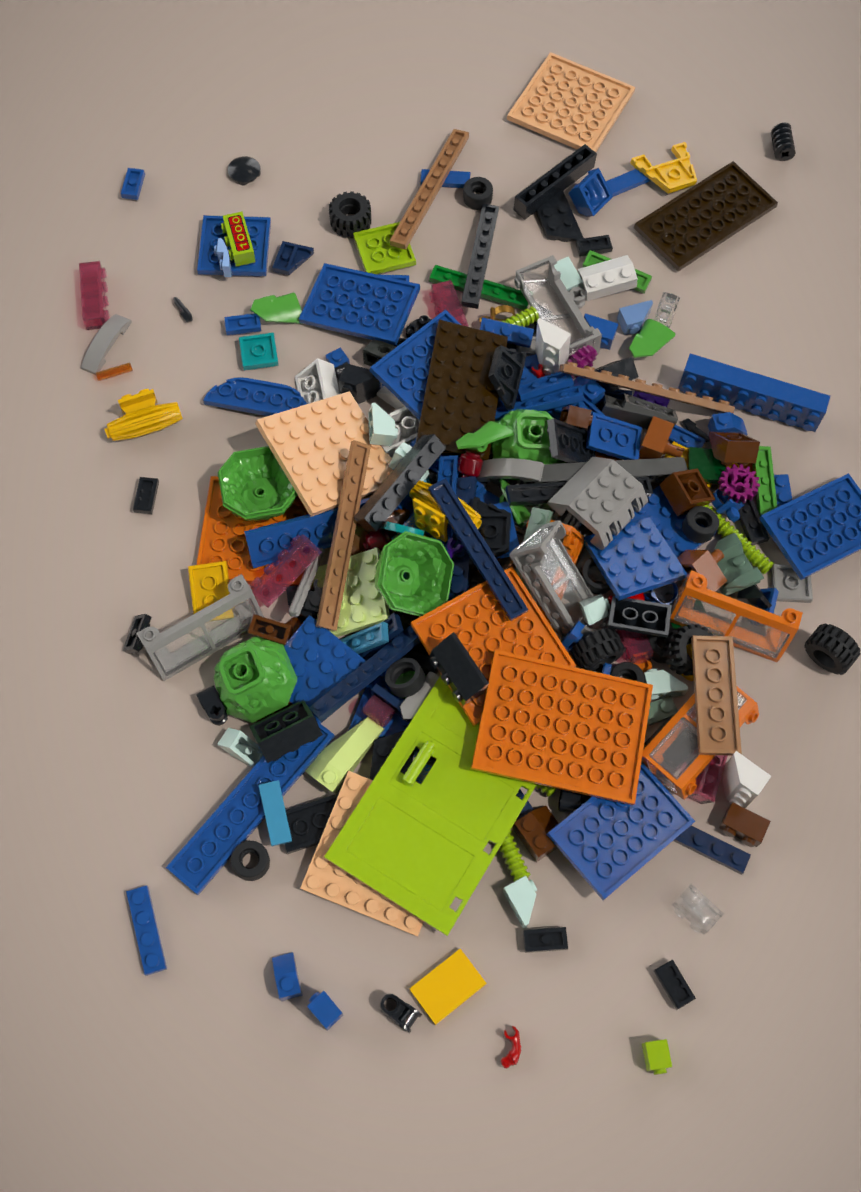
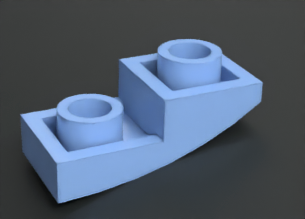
(221, 251)

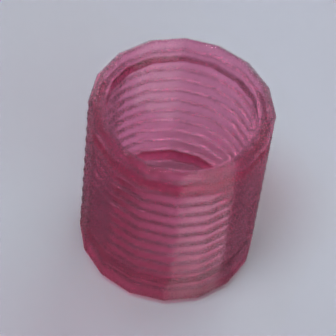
(378, 711)

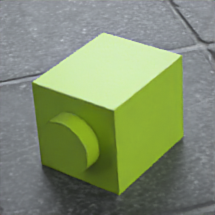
(657, 1056)

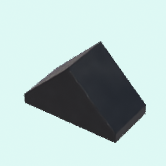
(754, 597)

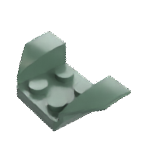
(736, 566)

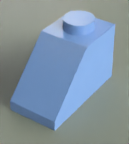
(633, 317)

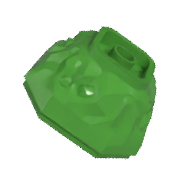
(529, 437)
(255, 485)
(414, 574)
(254, 679)

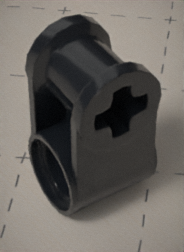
(212, 704)
(569, 801)
(401, 1012)

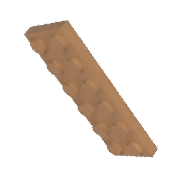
(715, 695)

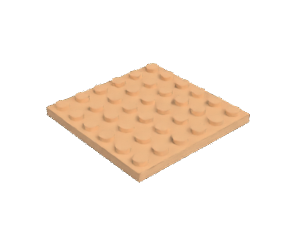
(571, 103)
(315, 446)
(340, 887)

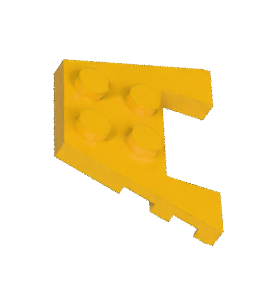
(669, 175)

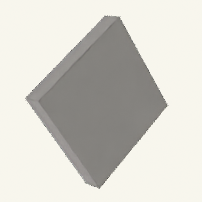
(790, 586)

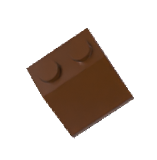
(734, 448)
(686, 491)
(533, 832)

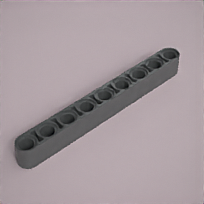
(657, 469)

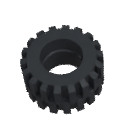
(349, 204)
(598, 648)
(676, 648)
(832, 649)

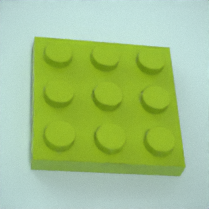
(378, 254)

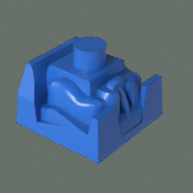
(591, 193)

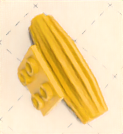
(142, 416)
(428, 514)

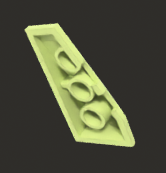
(344, 754)

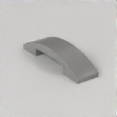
(103, 341)
(511, 469)

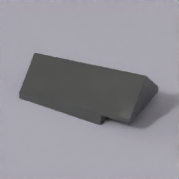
(636, 410)

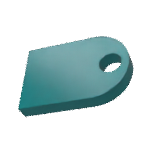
(401, 528)

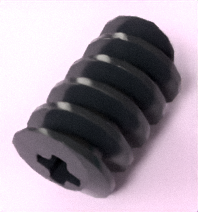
(783, 142)

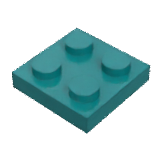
(258, 351)

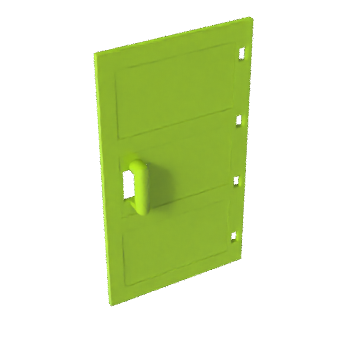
(430, 838)

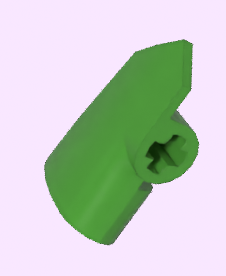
(278, 309)
(650, 339)
(482, 437)
(519, 512)

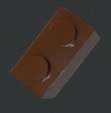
(576, 416)
(270, 629)
(744, 825)

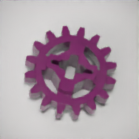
(583, 357)
(739, 483)

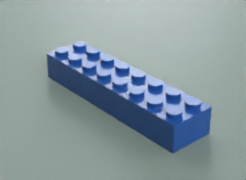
(754, 392)

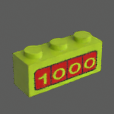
(238, 239)

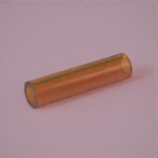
(114, 371)

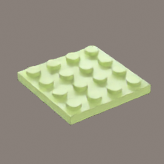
(361, 601)

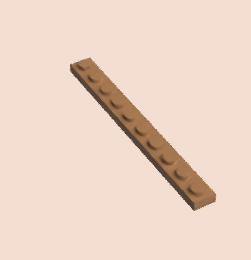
(429, 189)
(641, 386)
(343, 536)

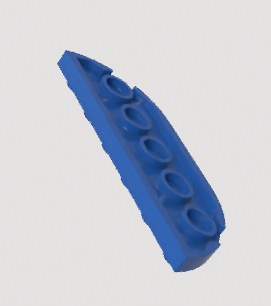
(254, 396)

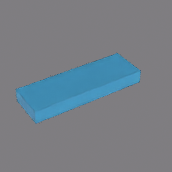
(368, 638)
(275, 813)

